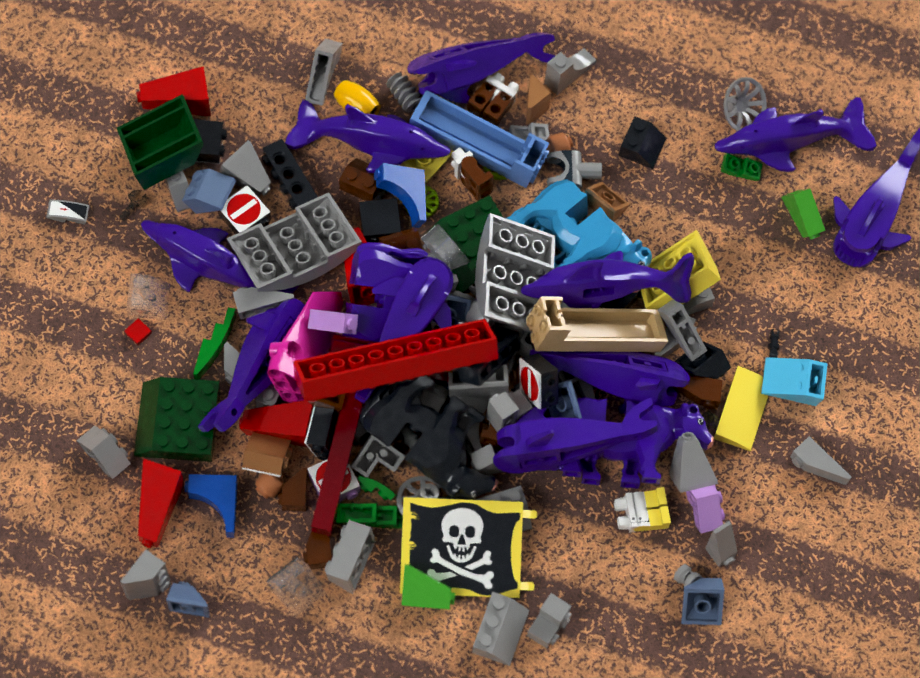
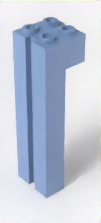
(489, 144)

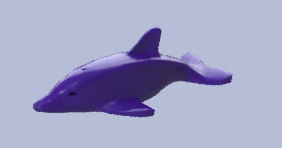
(776, 137)
(384, 138)
(199, 255)
(602, 280)

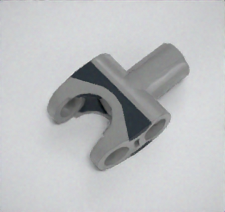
(573, 167)

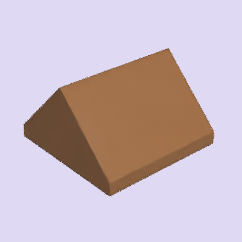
(537, 99)
(602, 196)

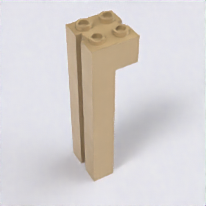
(594, 328)

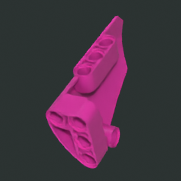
(301, 344)

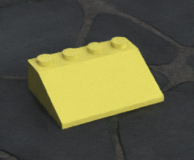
(702, 275)

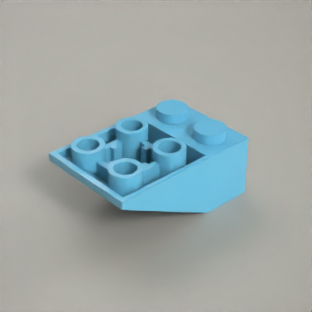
(795, 379)

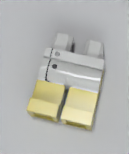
(643, 510)

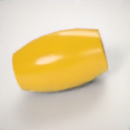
(356, 96)

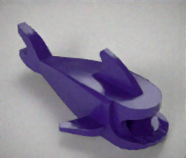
(457, 67)
(868, 223)
(417, 302)
(252, 364)
(623, 374)
(551, 442)

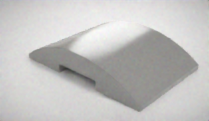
(296, 246)
(506, 261)

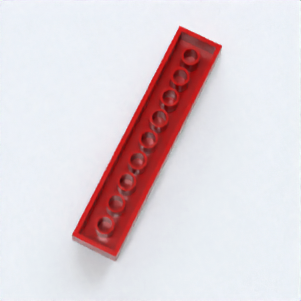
(395, 360)

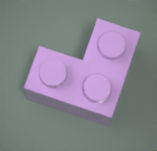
(706, 508)

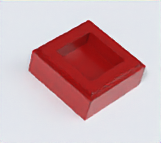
(138, 331)

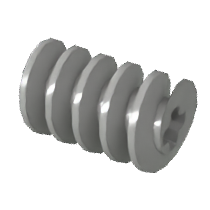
(404, 92)

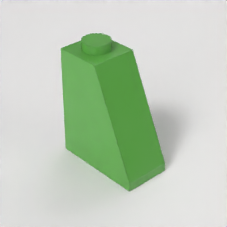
(804, 212)
(424, 590)

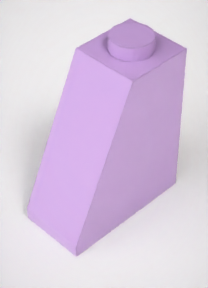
(333, 321)

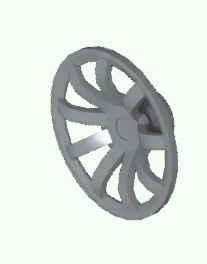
(740, 104)
(425, 491)

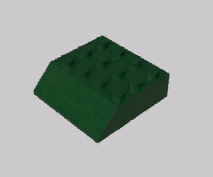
(161, 142)
(466, 230)
(171, 419)

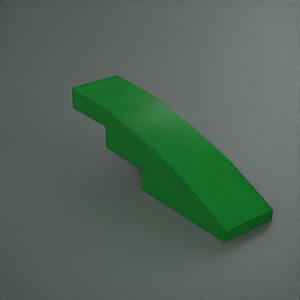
(211, 348)
(370, 515)

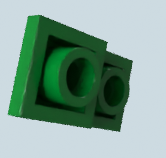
(741, 168)
(372, 485)

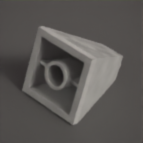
(247, 170)
(690, 465)

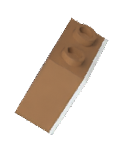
(267, 454)

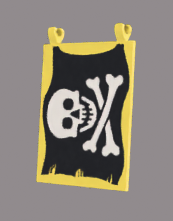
(466, 544)

